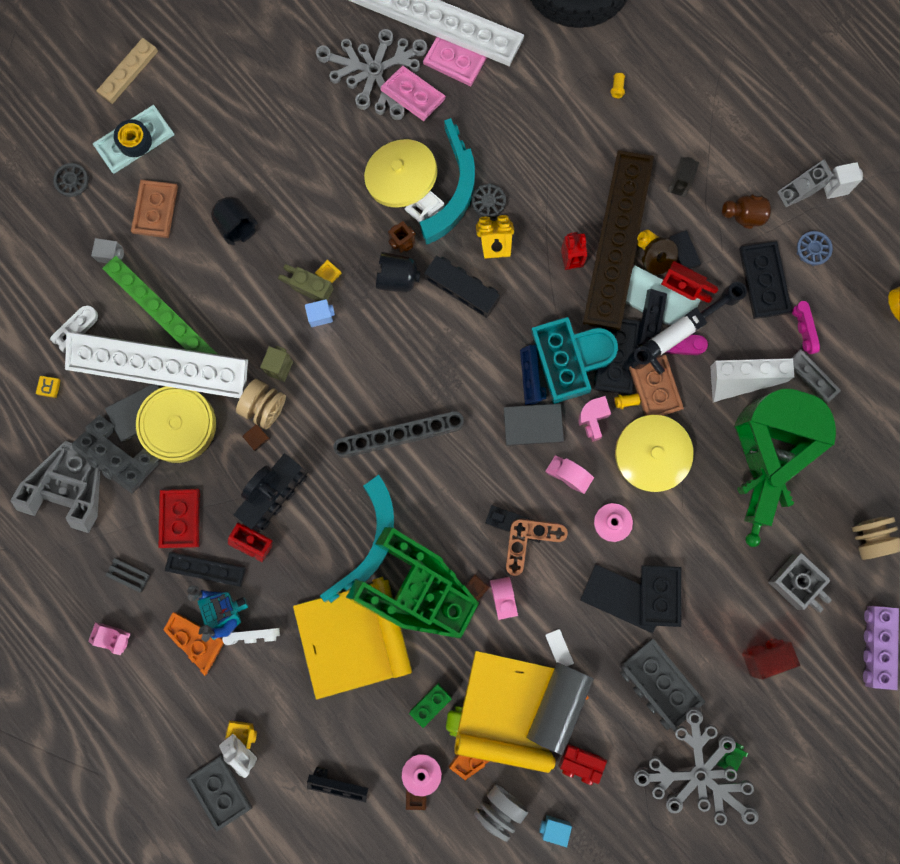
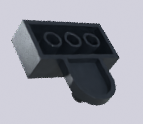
(268, 492)

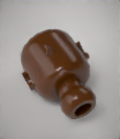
(748, 210)

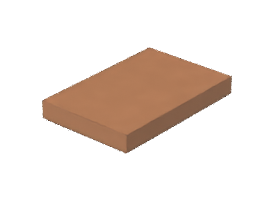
(154, 208)
(657, 392)

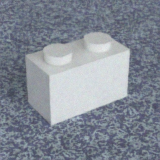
(844, 180)

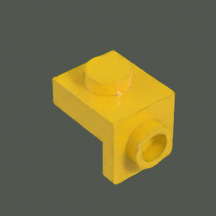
(243, 731)

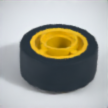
(129, 129)

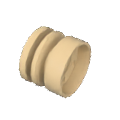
(260, 403)
(877, 538)

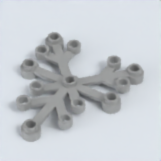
(354, 64)
(720, 791)

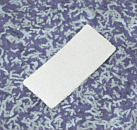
(559, 648)

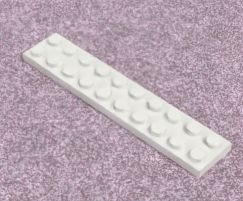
(452, 25)
(156, 364)

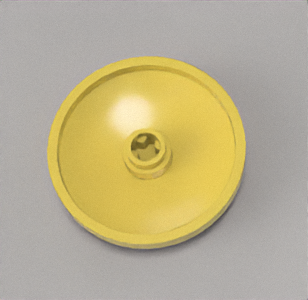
(400, 173)
(654, 453)

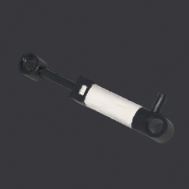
(682, 329)

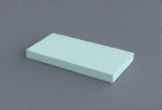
(156, 126)
(676, 304)

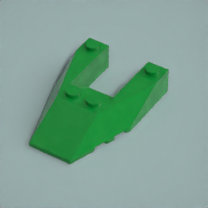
(429, 597)

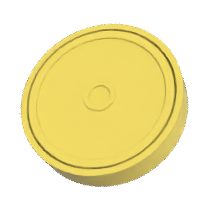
(175, 424)

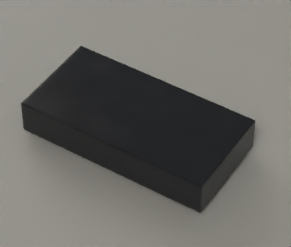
(687, 254)

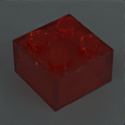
(770, 659)

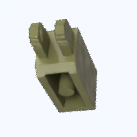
(307, 283)

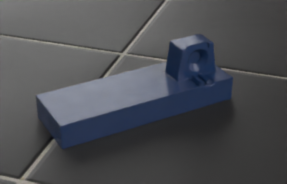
(532, 391)

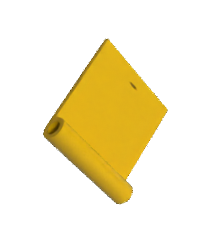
(349, 644)
(501, 711)

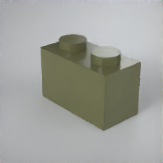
(277, 363)

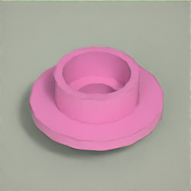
(603, 524)
(421, 764)

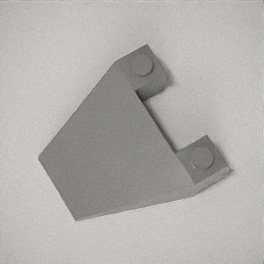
(64, 480)

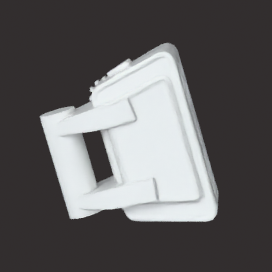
(428, 205)
(237, 755)

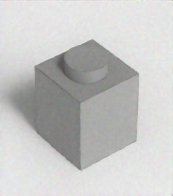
(105, 250)

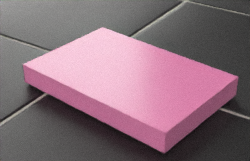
(454, 61)
(413, 93)

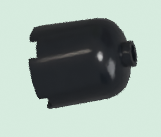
(233, 220)
(397, 273)

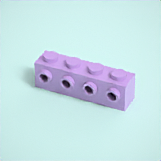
(881, 647)

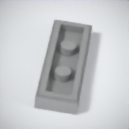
(814, 377)

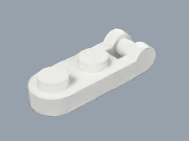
(79, 323)
(251, 636)

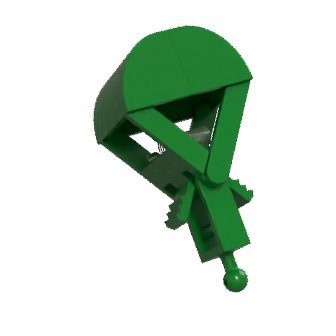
(789, 418)

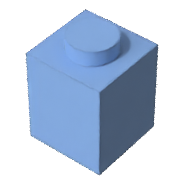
(319, 313)

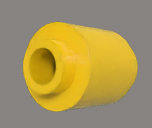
(645, 238)

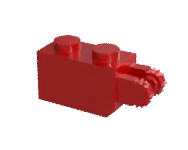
(574, 250)
(688, 283)

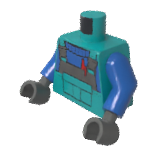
(218, 612)

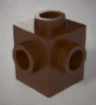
(403, 232)

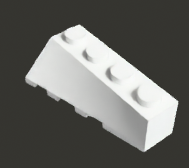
(739, 377)

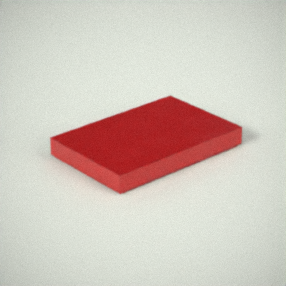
(179, 518)

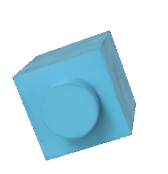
(555, 830)

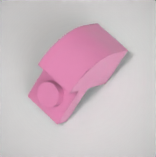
(591, 413)
(570, 473)
(503, 598)
(109, 638)

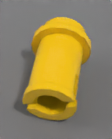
(618, 86)
(627, 400)

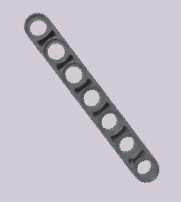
(389, 433)

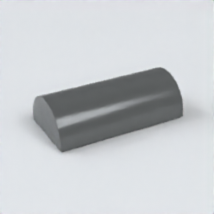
(560, 708)

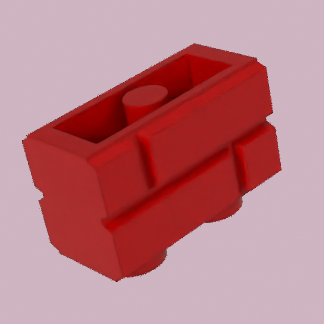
(250, 542)
(583, 764)

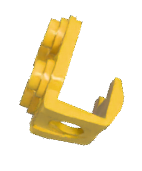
(499, 229)

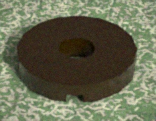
(652, 250)

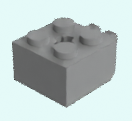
(811, 581)

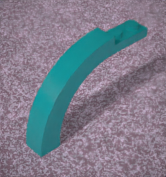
(453, 212)
(384, 512)

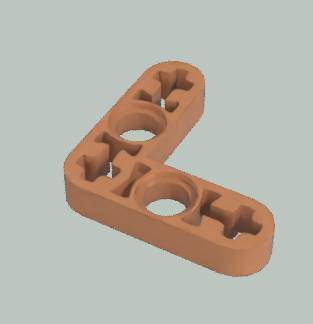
(528, 533)

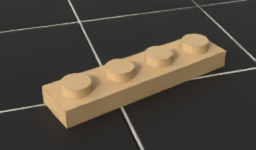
(127, 71)

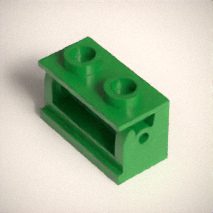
(430, 705)

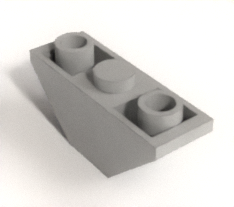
(806, 184)

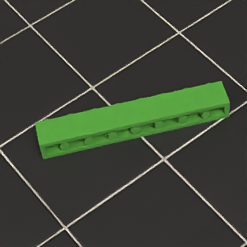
(156, 307)

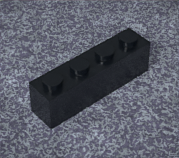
(462, 286)

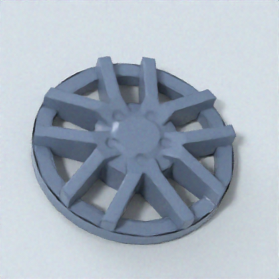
(814, 248)

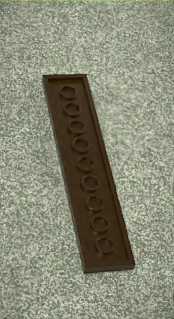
(618, 240)

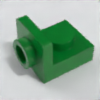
(733, 758)

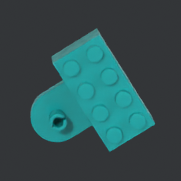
(569, 356)

